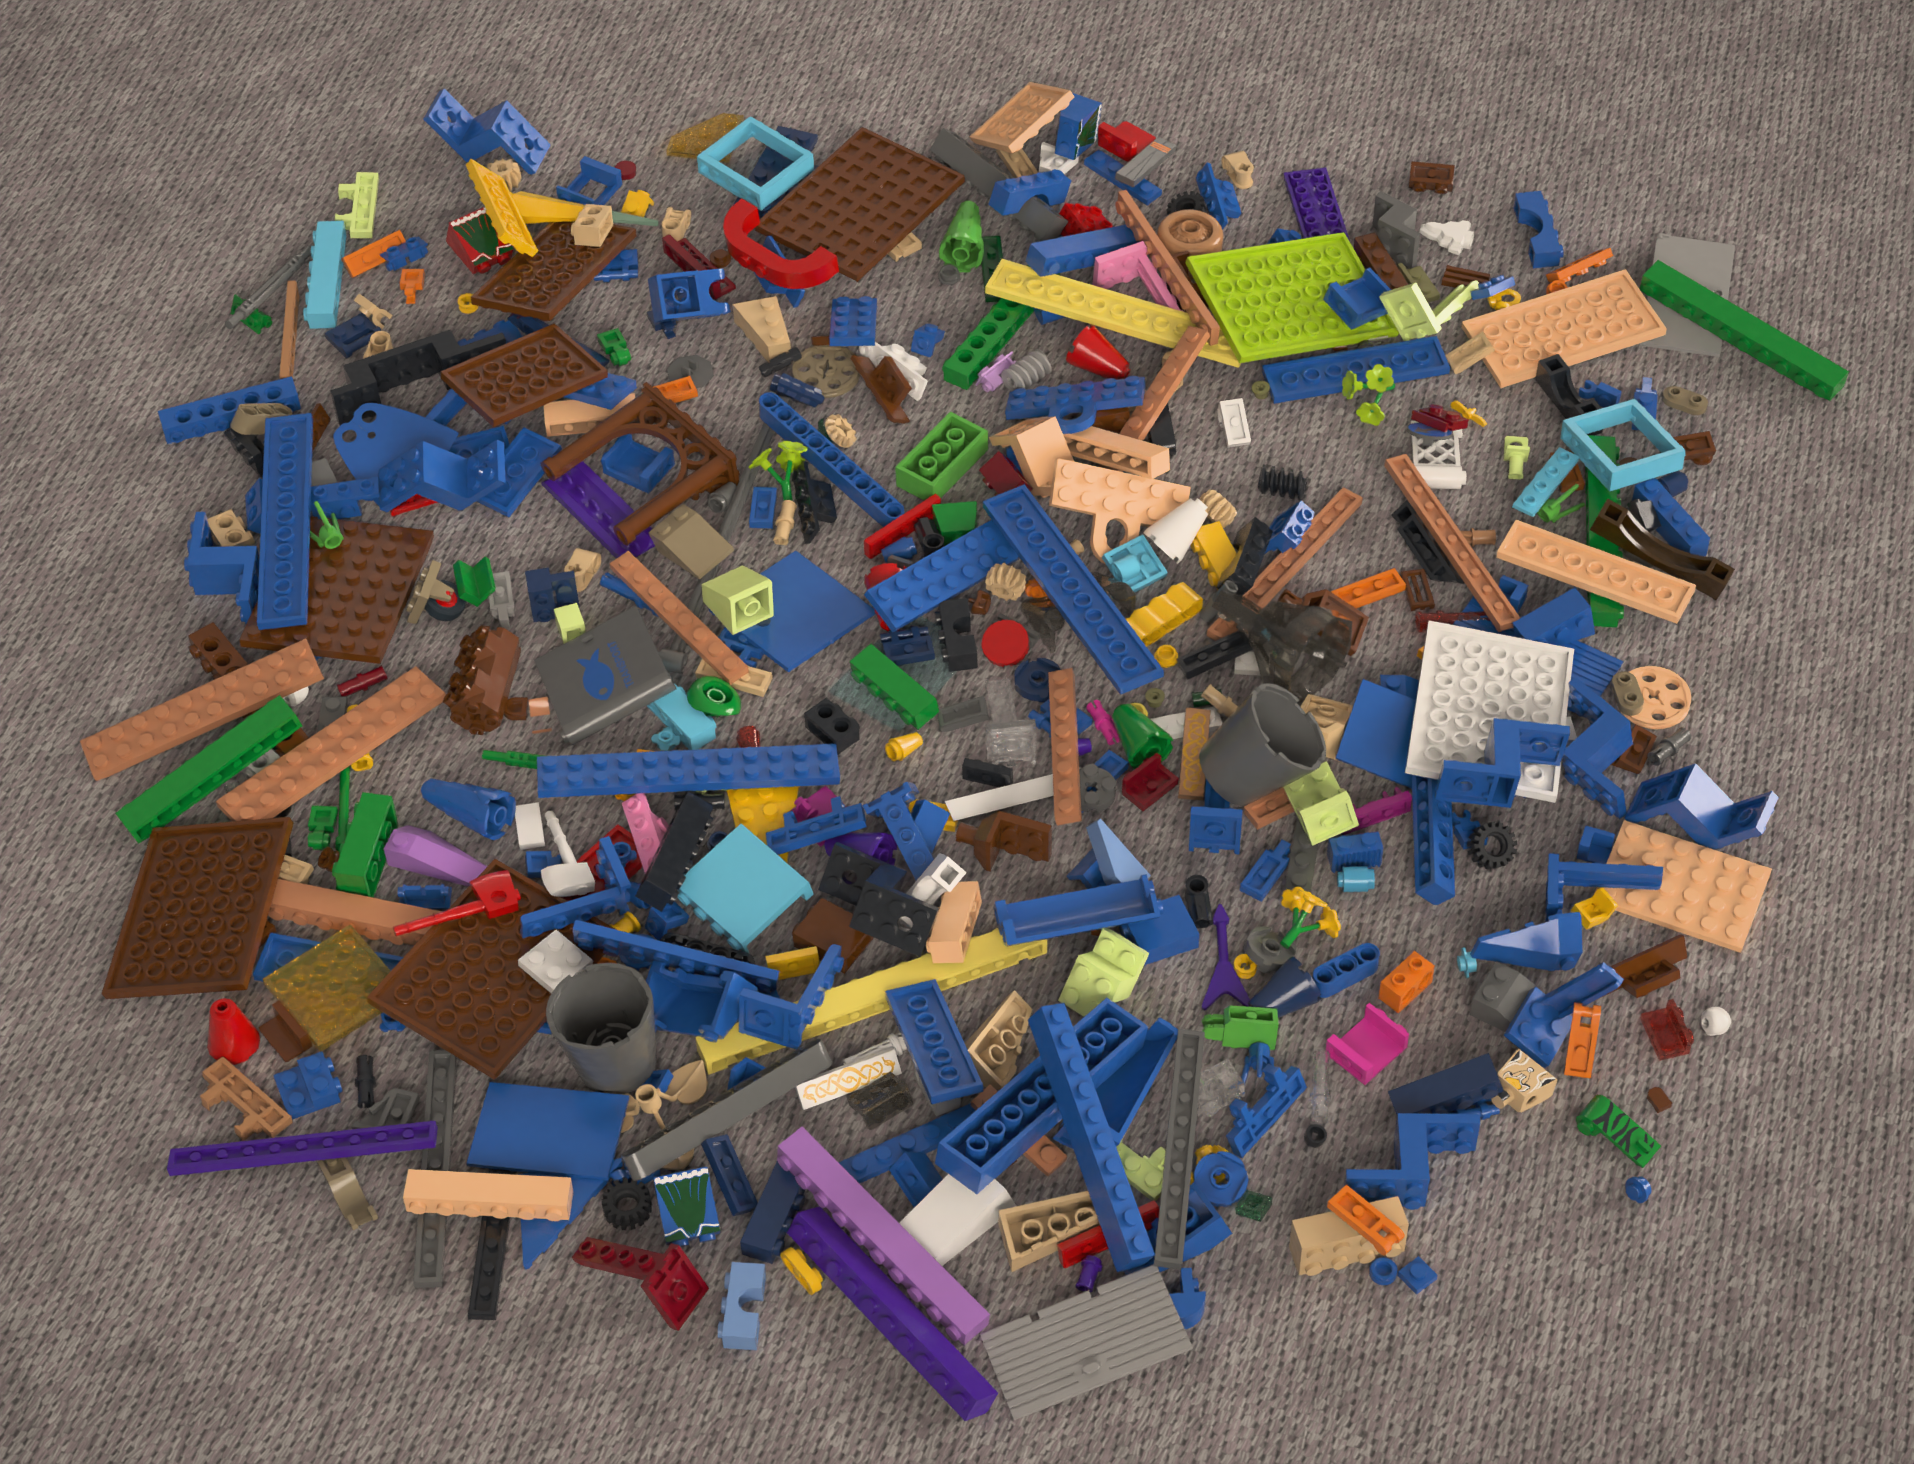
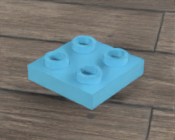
(1135, 564)

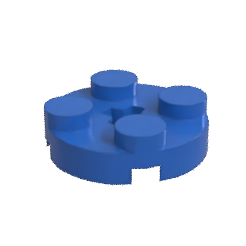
(1235, 1173)

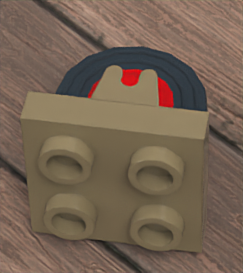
(435, 597)

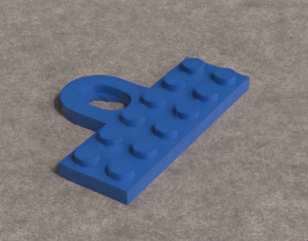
(1075, 398)

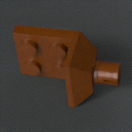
(1330, 601)
(1009, 833)

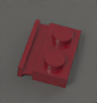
(1440, 419)

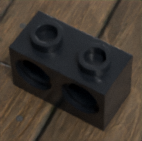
(832, 725)

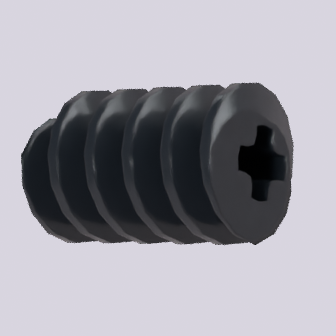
(1282, 482)

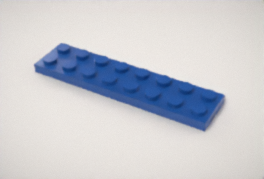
(1325, 373)
(940, 576)
(674, 956)

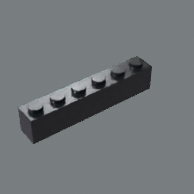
(675, 852)

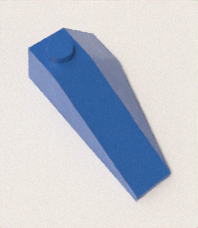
(1203, 1228)

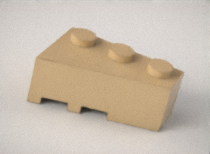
(763, 326)

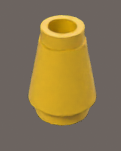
(900, 747)

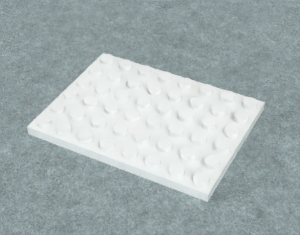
(1481, 677)

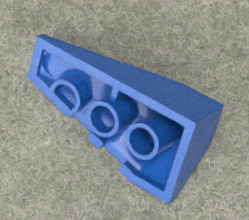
(1540, 946)

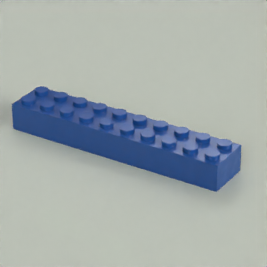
(1027, 1106)

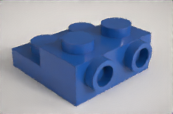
(1289, 527)
(308, 1085)

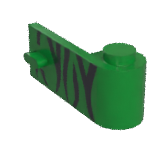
(1606, 1118)

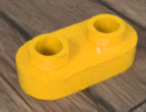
(797, 1265)

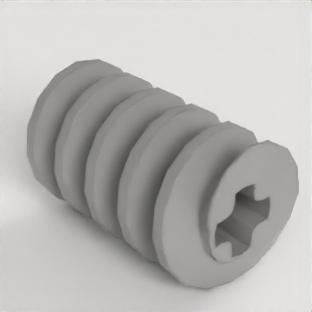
(1026, 370)

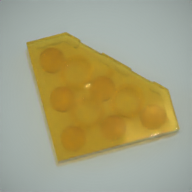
(703, 135)

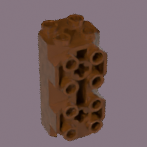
(486, 676)

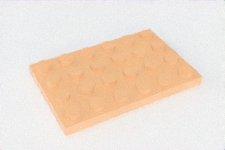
(1700, 890)

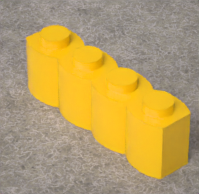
(1165, 613)

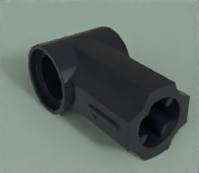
(928, 536)
(1198, 902)

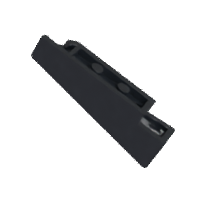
(1424, 546)

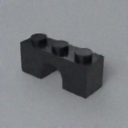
(958, 650)

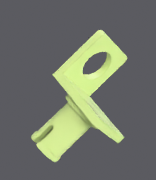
(1516, 455)

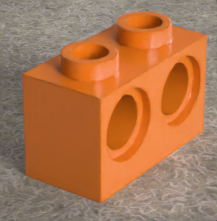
(1406, 982)

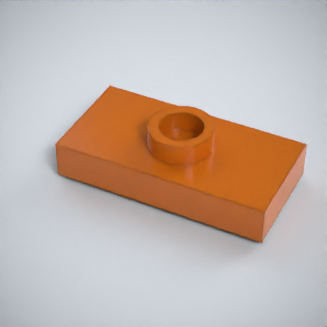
(679, 389)

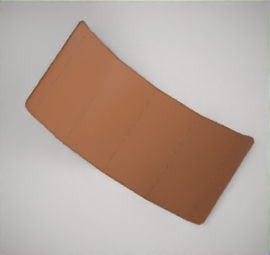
(539, 707)

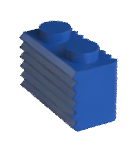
(1355, 850)

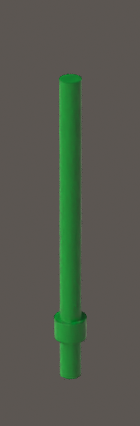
(343, 807)

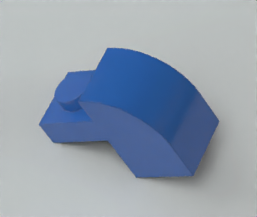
(1190, 1302)

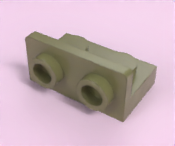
(1419, 276)

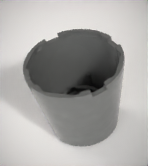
(1262, 746)
(605, 1026)

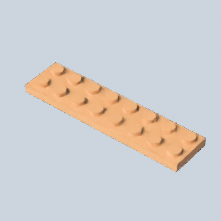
(1596, 571)

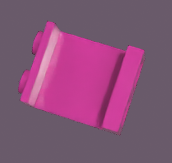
(1368, 1045)

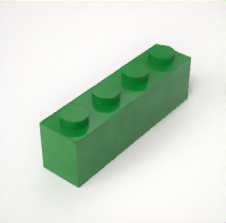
(894, 687)

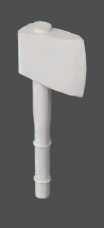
(570, 877)

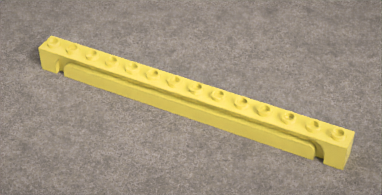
(867, 997)

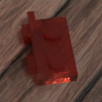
(1668, 1031)

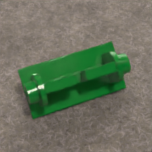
(255, 320)

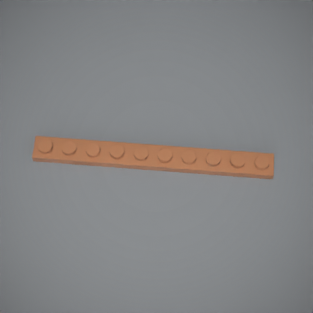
(1167, 266)
(1452, 542)
(1291, 561)

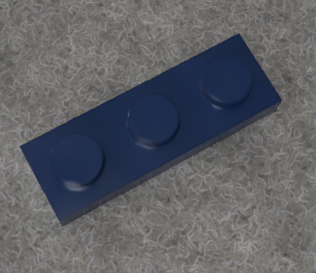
(730, 1175)

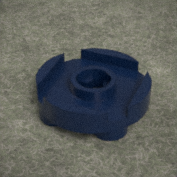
(1025, 683)

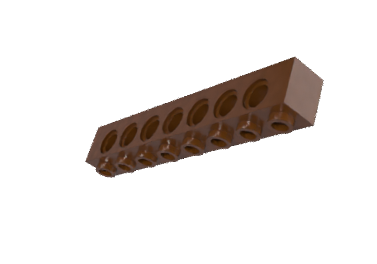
(221, 658)

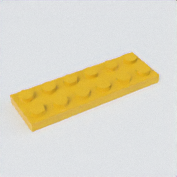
(501, 208)

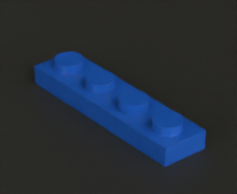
(1107, 168)

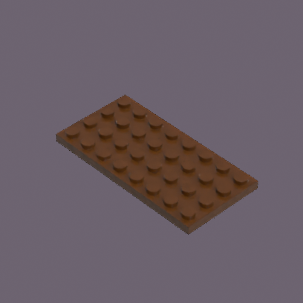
(553, 276)

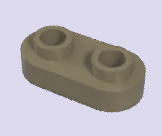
(1685, 400)
(1625, 691)

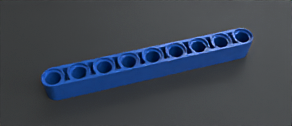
(830, 460)

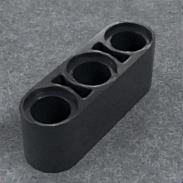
(1162, 431)

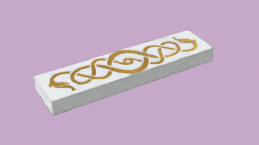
(847, 1078)

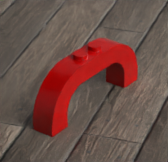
(782, 272)

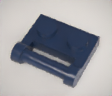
(349, 332)

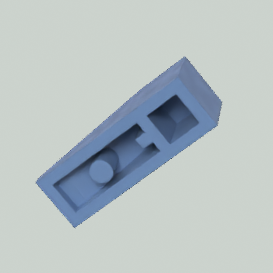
(1113, 858)

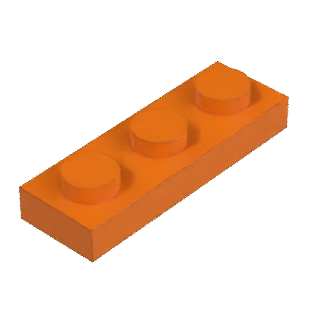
(369, 256)
(1580, 266)
(1371, 589)

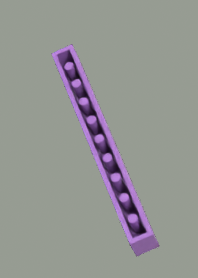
(882, 1236)

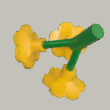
(1299, 900)

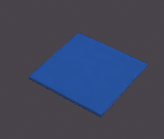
(1379, 733)

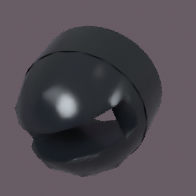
(1320, 1138)

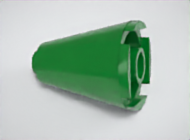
(1140, 735)

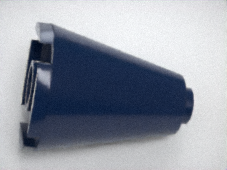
(1287, 990)

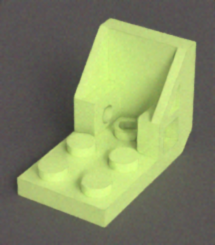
(1321, 805)

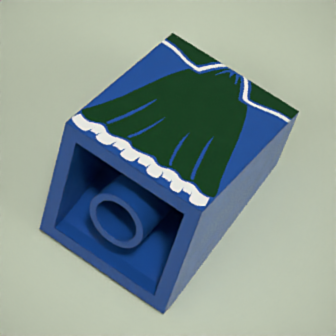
(1077, 127)
(687, 1206)

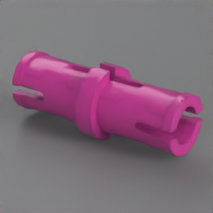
(1103, 722)

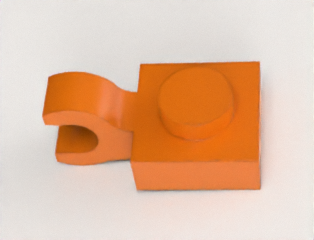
(410, 282)

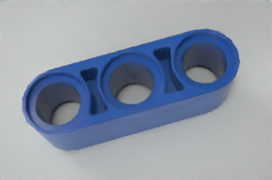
(1346, 969)

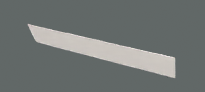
(1001, 797)

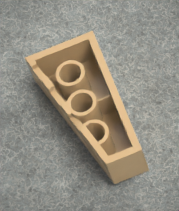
(1038, 1227)

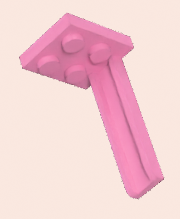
(1130, 263)

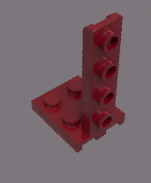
(668, 1277)

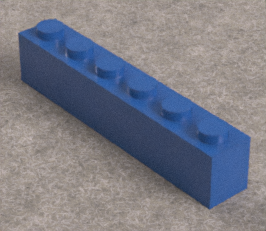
(1076, 250)

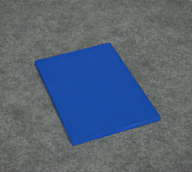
(548, 1131)

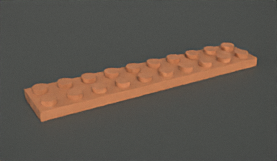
(201, 710)
(333, 748)

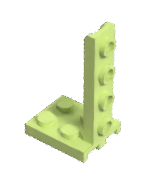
(1413, 314)

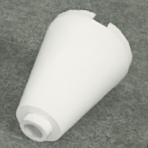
(1178, 528)

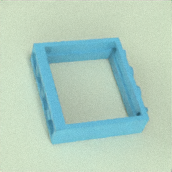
(740, 186)
(1614, 477)

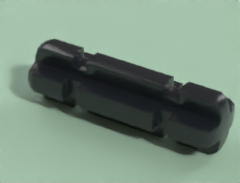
(780, 362)

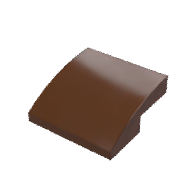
(1636, 755)

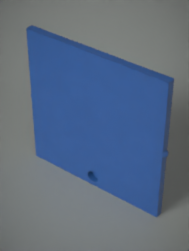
(808, 612)

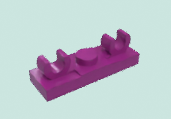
(1382, 809)

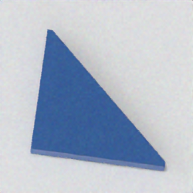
(541, 1233)

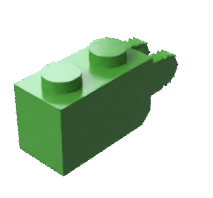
(1242, 1026)

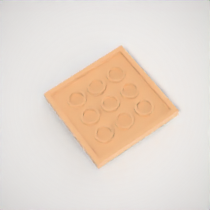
(1022, 117)

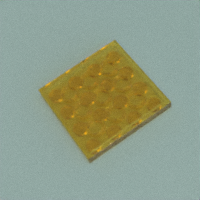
(330, 987)

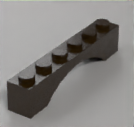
(1622, 529)

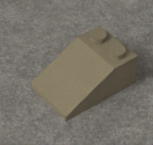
(690, 542)

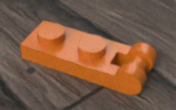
(1582, 1041)
(1365, 1219)

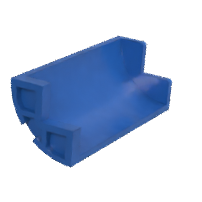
(1077, 911)
(1129, 1085)

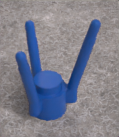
(1258, 1059)

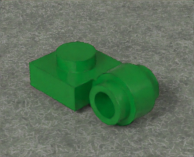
(614, 345)
(321, 820)

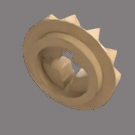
(840, 431)

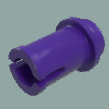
(1090, 1267)

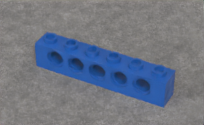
(217, 412)
(1432, 842)

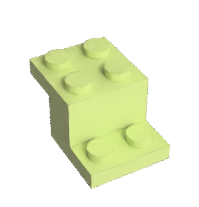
(1103, 973)

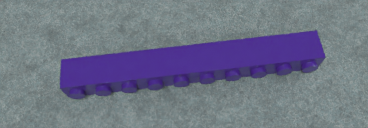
(892, 1313)

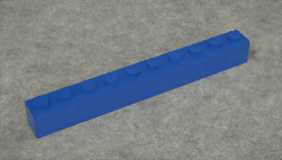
(1091, 1137)

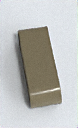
(251, 417)

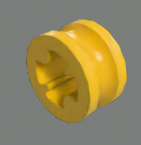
(462, 300)
(1241, 973)

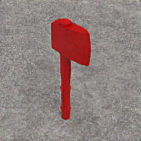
(494, 896)

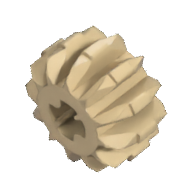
(507, 170)
(1218, 508)
(1005, 582)

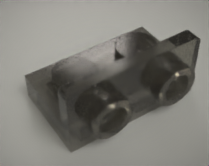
(881, 1100)

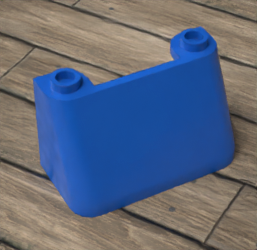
(695, 1002)

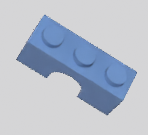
(744, 1284)

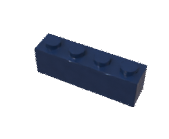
(1449, 1089)
(773, 1216)

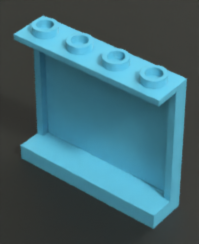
(741, 887)

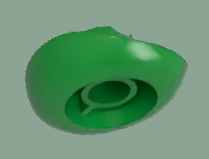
(714, 697)

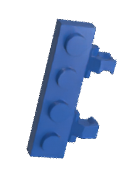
(817, 829)
(1256, 1121)

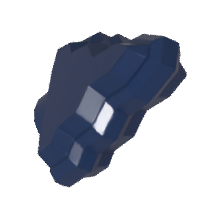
(796, 389)

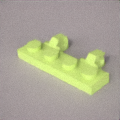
(364, 197)
(1145, 1172)

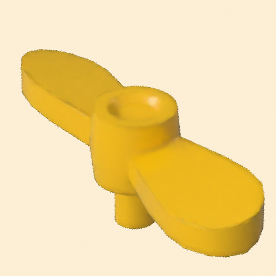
(1468, 413)

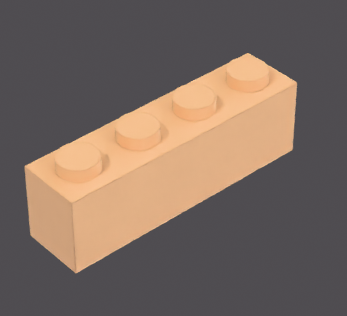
(575, 416)
(955, 923)

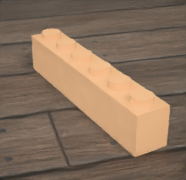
(1119, 452)
(488, 1195)

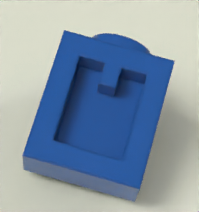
(660, 922)

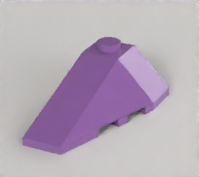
(430, 855)

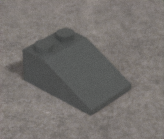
(1500, 996)

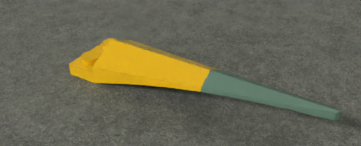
(542, 209)

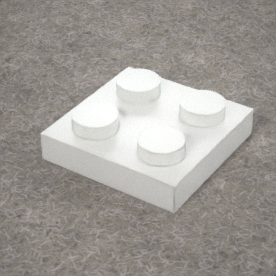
(554, 960)

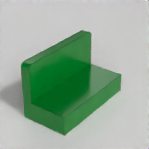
(475, 582)

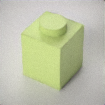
(569, 622)

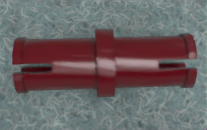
(362, 681)

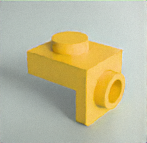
(637, 203)
(1595, 909)

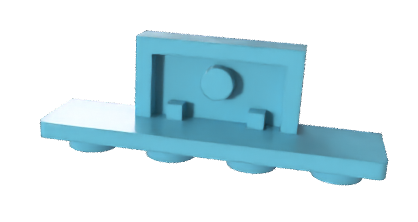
(1545, 482)

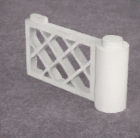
(1437, 473)

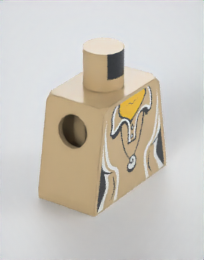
(1523, 1083)

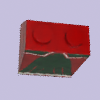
(477, 242)

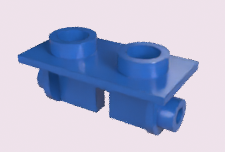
(413, 248)
(426, 897)

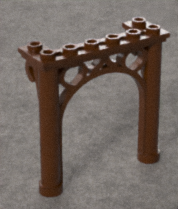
(638, 418)

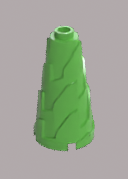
(963, 240)

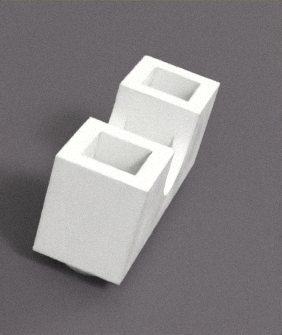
(938, 878)

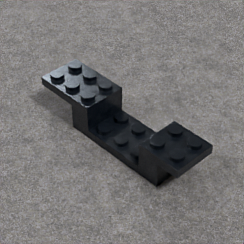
(400, 367)

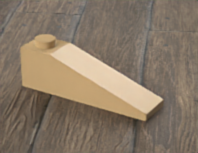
(998, 1041)

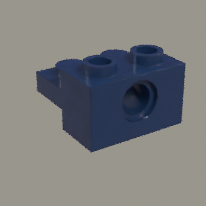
(541, 588)

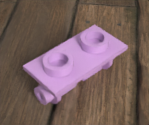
(990, 376)

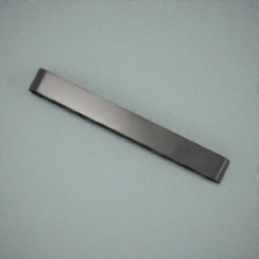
(726, 1109)

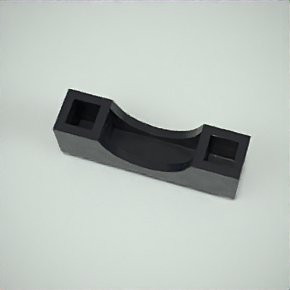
(1556, 381)
(1251, 545)

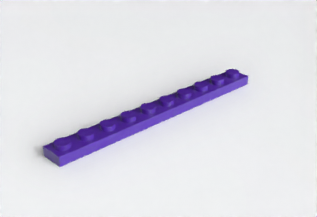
(302, 1148)

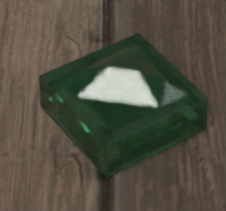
(1253, 1205)

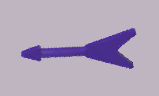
(1224, 977)

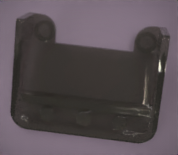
(1047, 619)

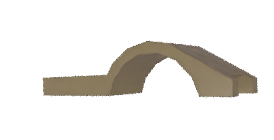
(347, 1191)

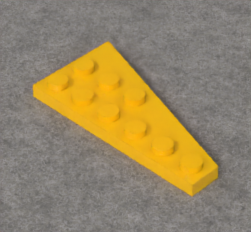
(762, 809)

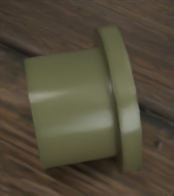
(1261, 389)
(1154, 697)

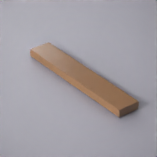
(289, 330)

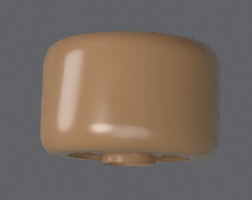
(1191, 232)

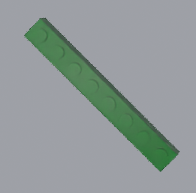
(209, 769)

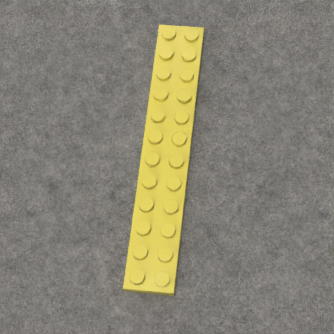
(1100, 308)

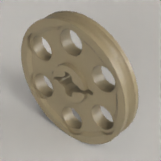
(833, 375)

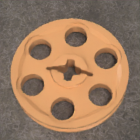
(1665, 698)

